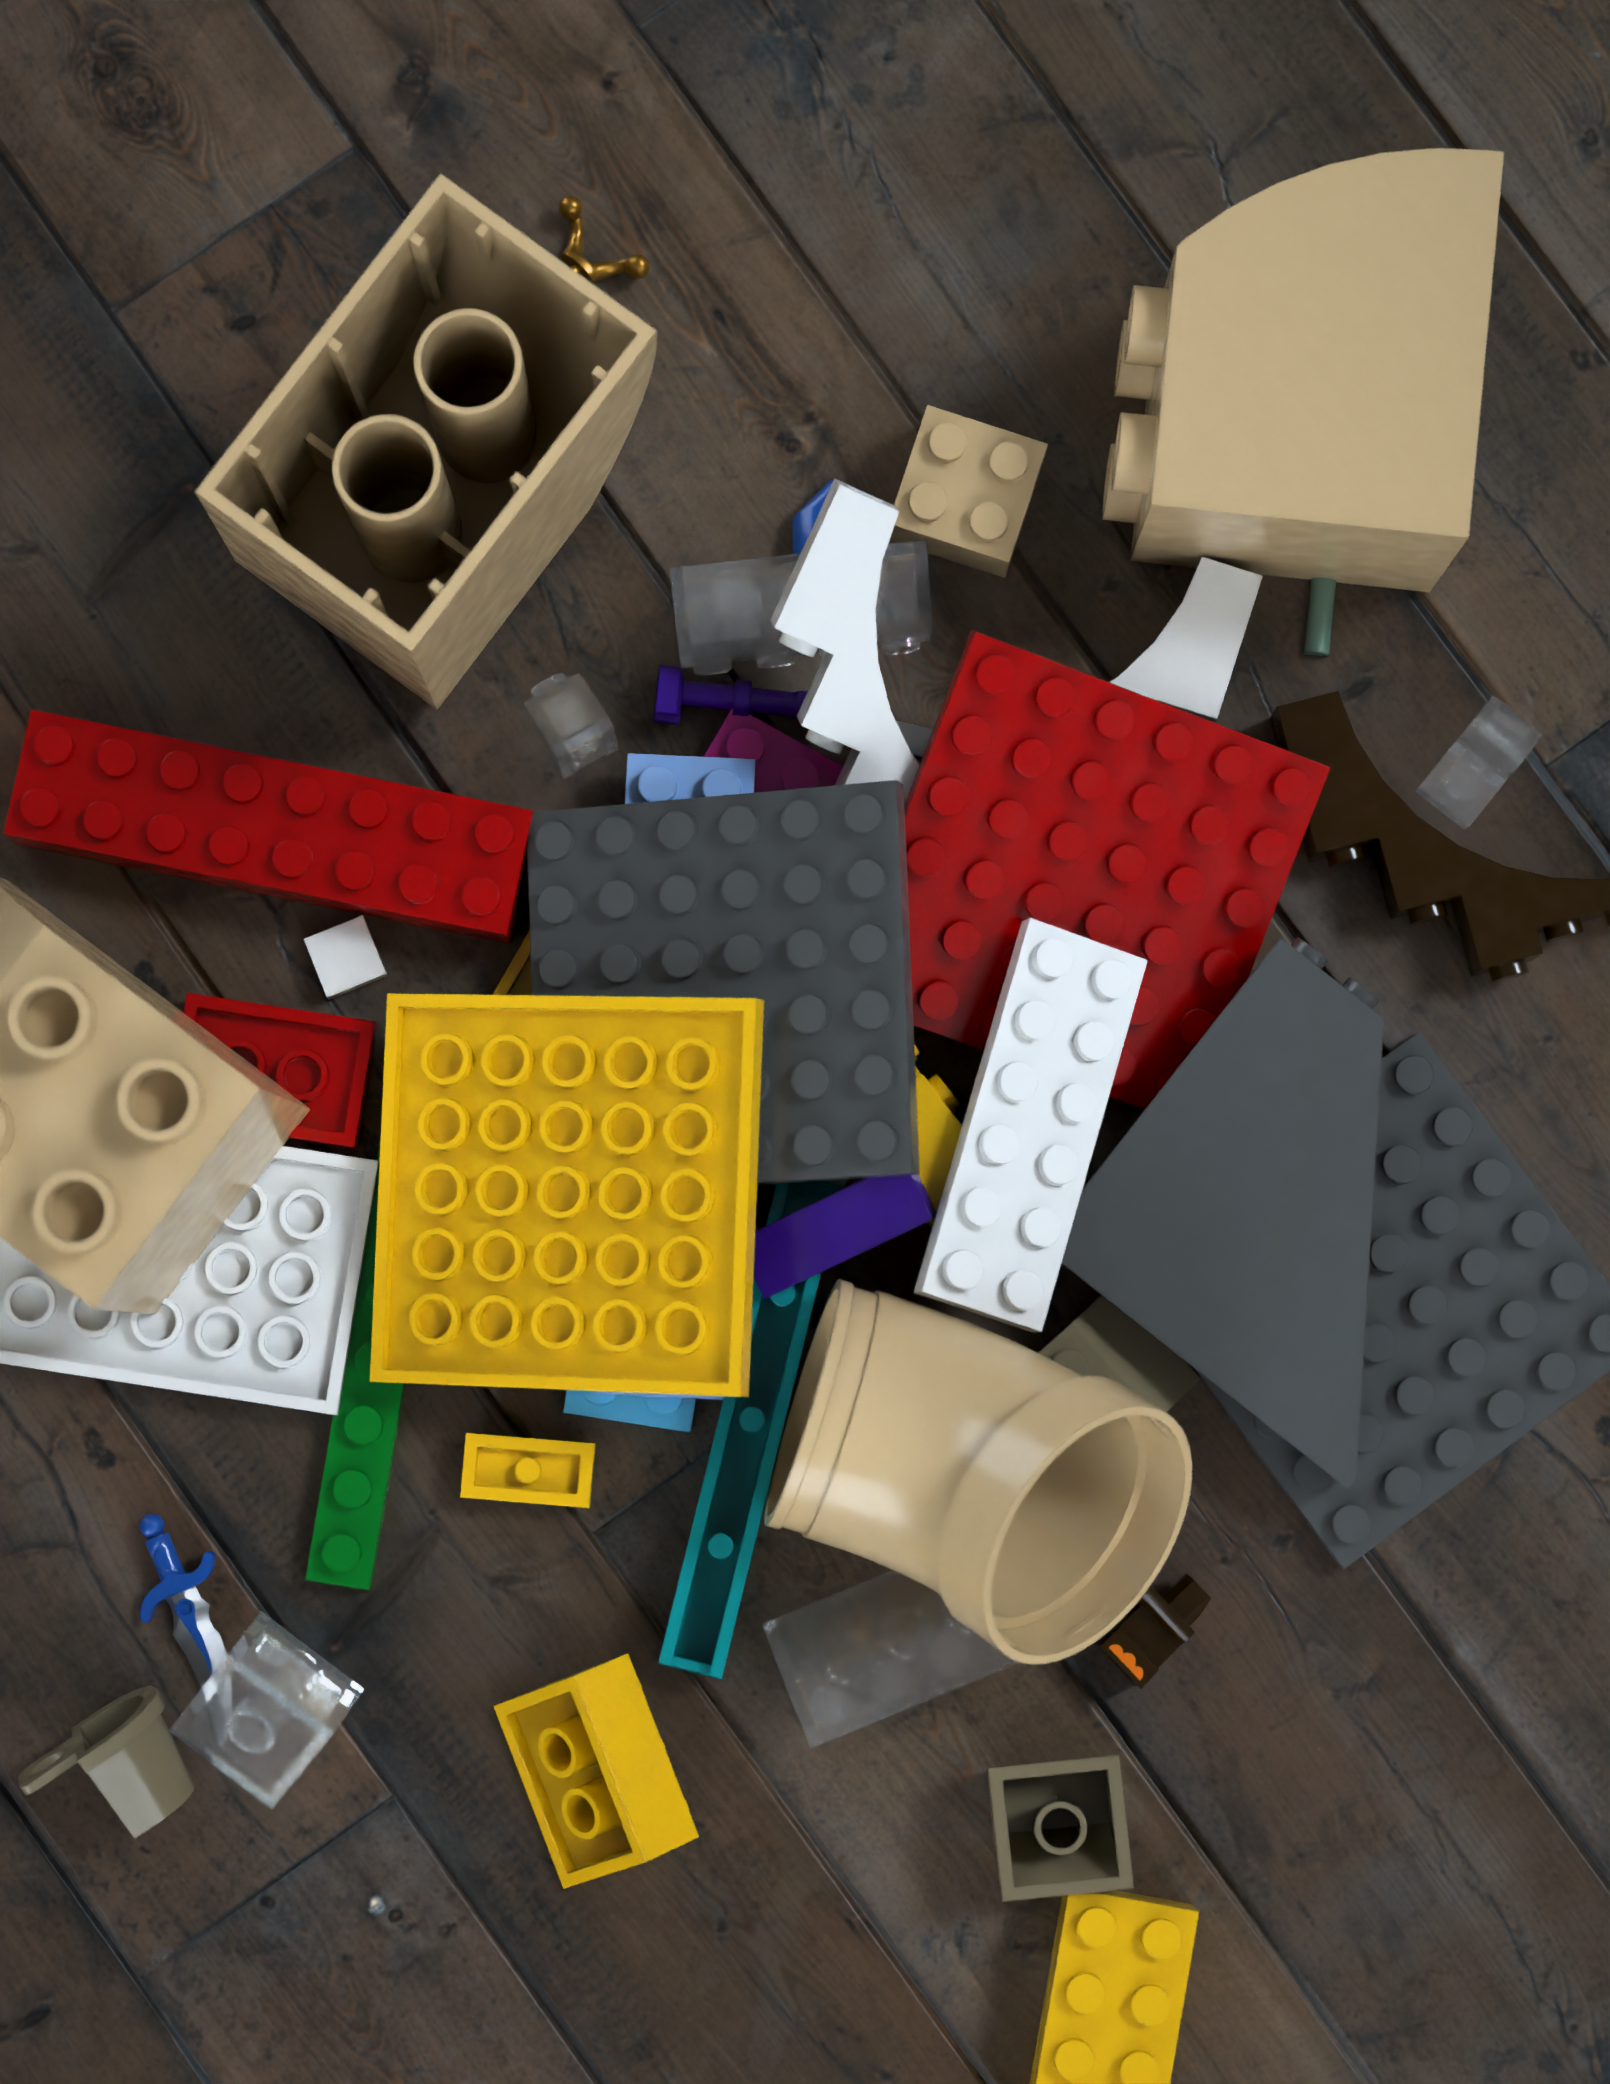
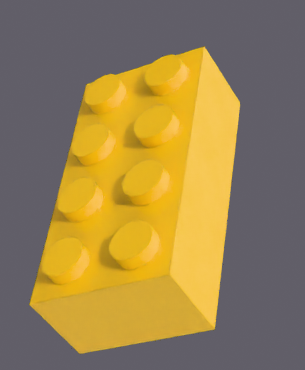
(1114, 1990)

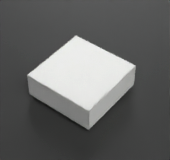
(345, 957)

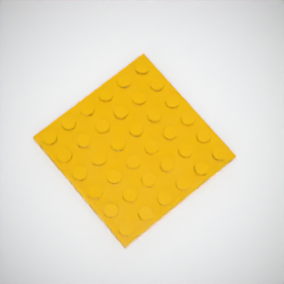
(568, 1192)

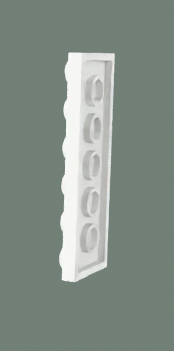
(1031, 1126)

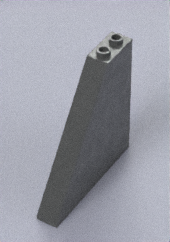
(1248, 1204)

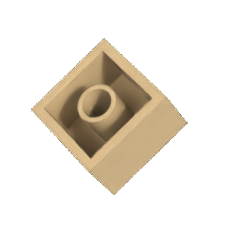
(967, 490)

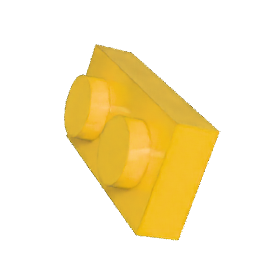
(527, 1470)

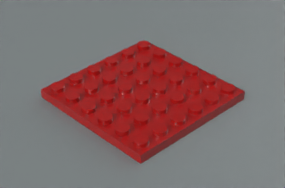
(1106, 823)

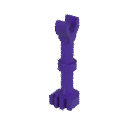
(675, 691)

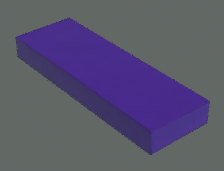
(838, 1229)

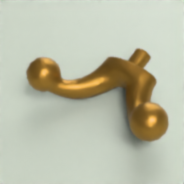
(636, 265)

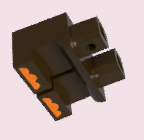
(1154, 1629)

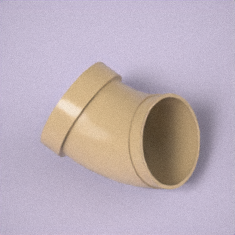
(980, 1472)

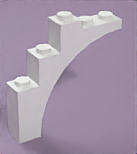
(833, 608)
(1192, 654)

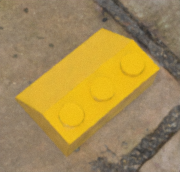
(596, 1772)

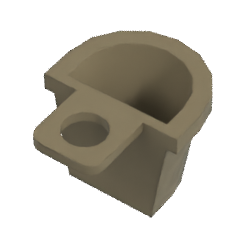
(127, 1758)

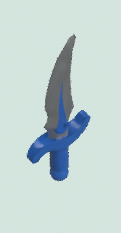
(190, 1612)

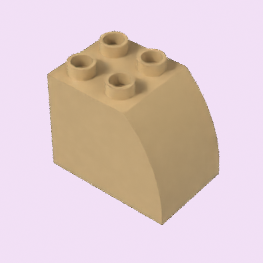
(1315, 376)
(434, 441)
(117, 1118)

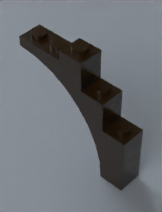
(1418, 866)

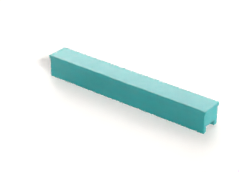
(741, 1468)

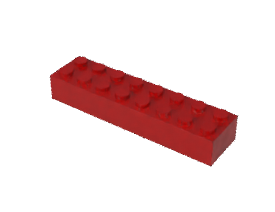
(270, 826)

